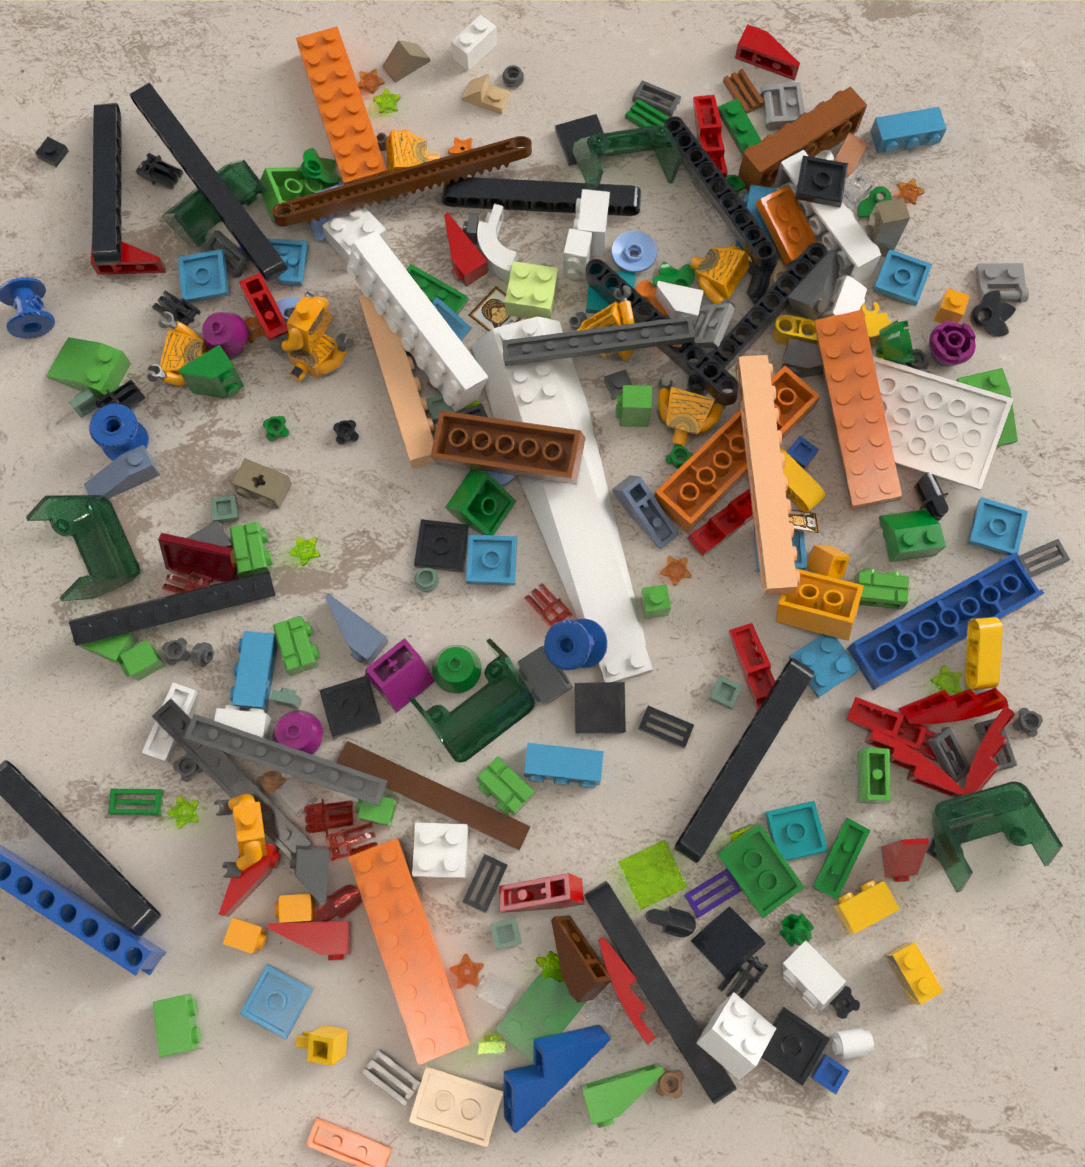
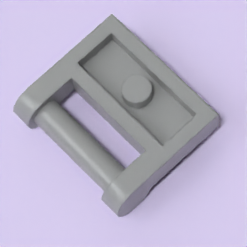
(789, 101)
(1002, 276)
(712, 324)

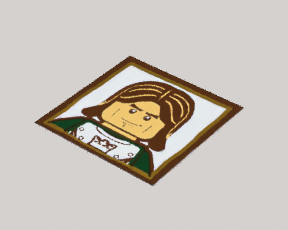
(491, 311)
(804, 521)

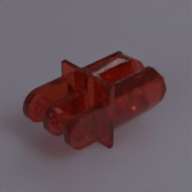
(188, 584)
(549, 608)
(328, 816)
(350, 842)
(340, 903)

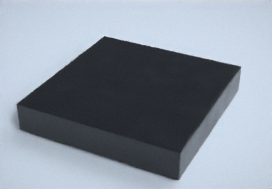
(569, 131)
(821, 181)
(441, 545)
(350, 707)
(600, 707)
(728, 942)
(794, 1046)

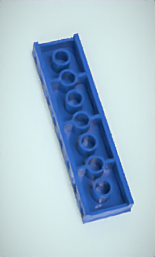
(942, 621)
(77, 915)

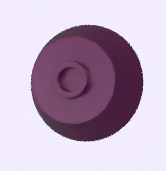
(227, 331)
(952, 343)
(299, 731)

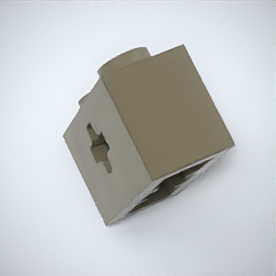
(254, 474)

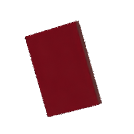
(198, 556)

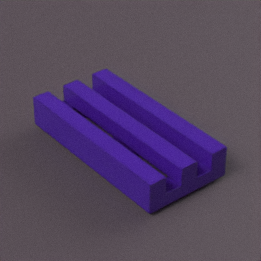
(693, 904)

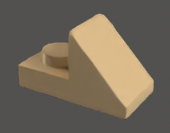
(484, 95)

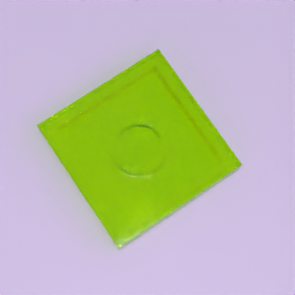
(652, 874)

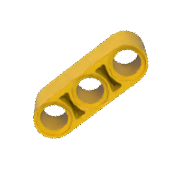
(795, 328)
(801, 486)
(983, 653)

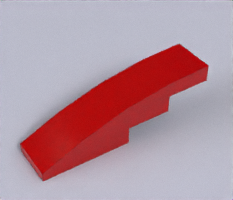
(709, 129)
(723, 524)
(753, 662)
(946, 708)
(872, 716)
(983, 765)
(920, 768)
(621, 980)

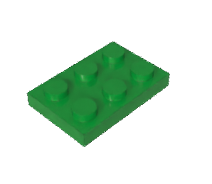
(760, 870)
(539, 1013)

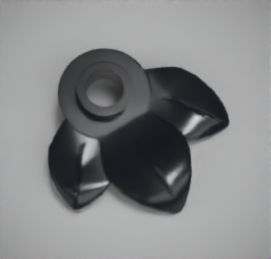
(995, 314)

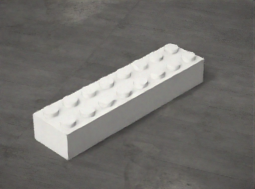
(416, 321)

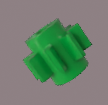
(796, 929)

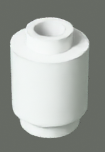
(852, 1043)

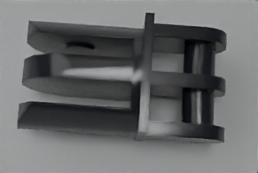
(159, 171)
(178, 308)
(126, 395)
(931, 496)
(673, 921)
(744, 974)

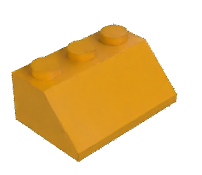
(821, 605)

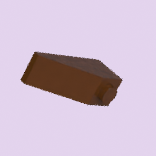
(578, 962)

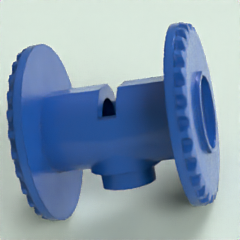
(26, 298)
(117, 430)
(575, 644)

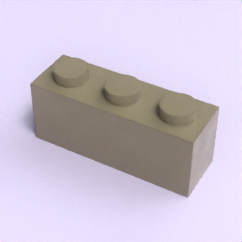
(887, 224)

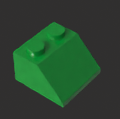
(212, 374)
(480, 502)
(911, 535)

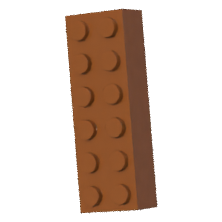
(812, 132)
(508, 447)

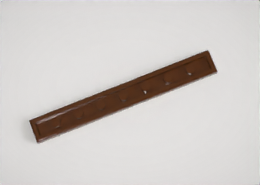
(436, 796)

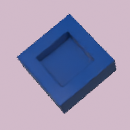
(802, 451)
(830, 1074)

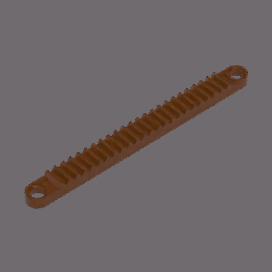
(401, 182)

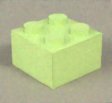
(531, 290)

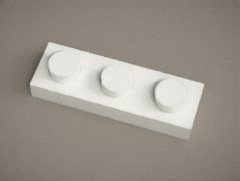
(159, 742)

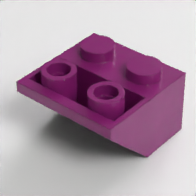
(399, 675)

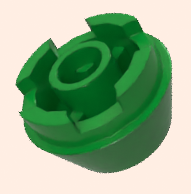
(896, 343)
(456, 669)

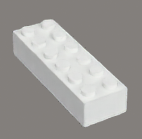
(833, 227)

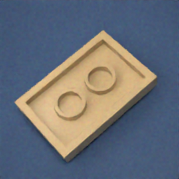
(456, 1106)

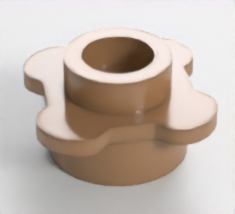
(271, 781)
(673, 1090)

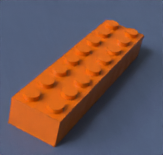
(341, 106)
(857, 410)
(722, 459)
(409, 951)

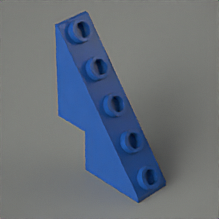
(555, 1064)

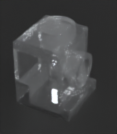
(856, 188)

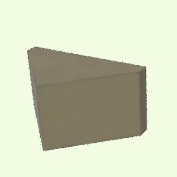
(404, 60)

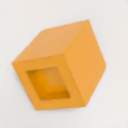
(828, 561)

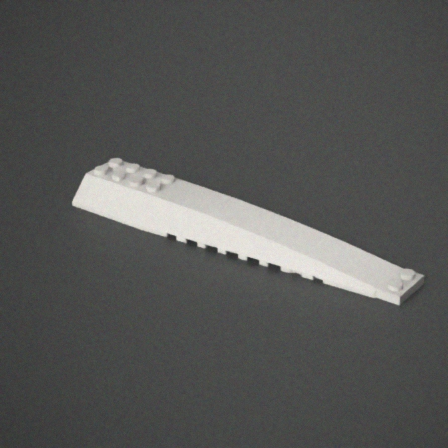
(571, 517)

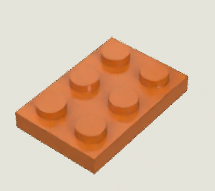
(786, 223)

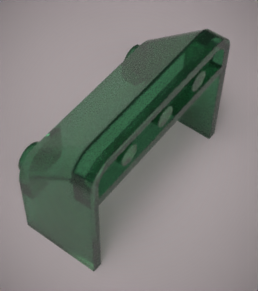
(657, 138)
(193, 215)
(98, 539)
(483, 714)
(986, 812)

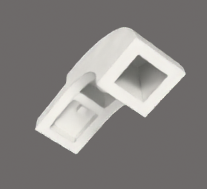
(497, 256)

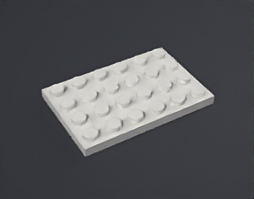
(940, 423)

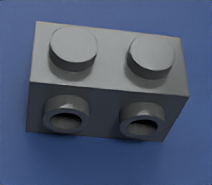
(544, 677)

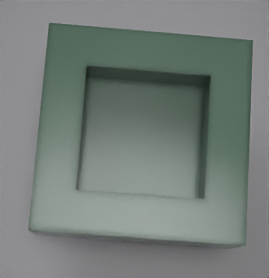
(83, 403)
(435, 405)
(224, 509)
(725, 692)
(286, 697)
(505, 933)

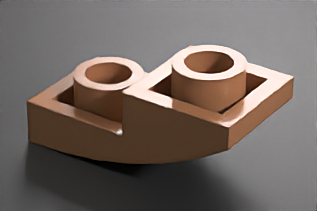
(851, 152)

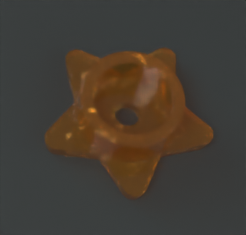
(370, 87)
(909, 197)
(257, 332)
(674, 576)
(459, 971)

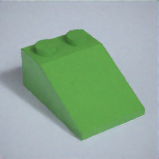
(286, 185)
(89, 366)
(995, 382)
(614, 1094)

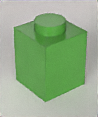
(655, 601)
(141, 661)
(376, 814)

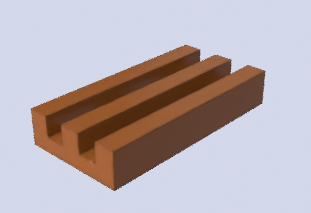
(746, 89)

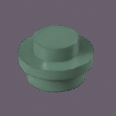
(426, 579)

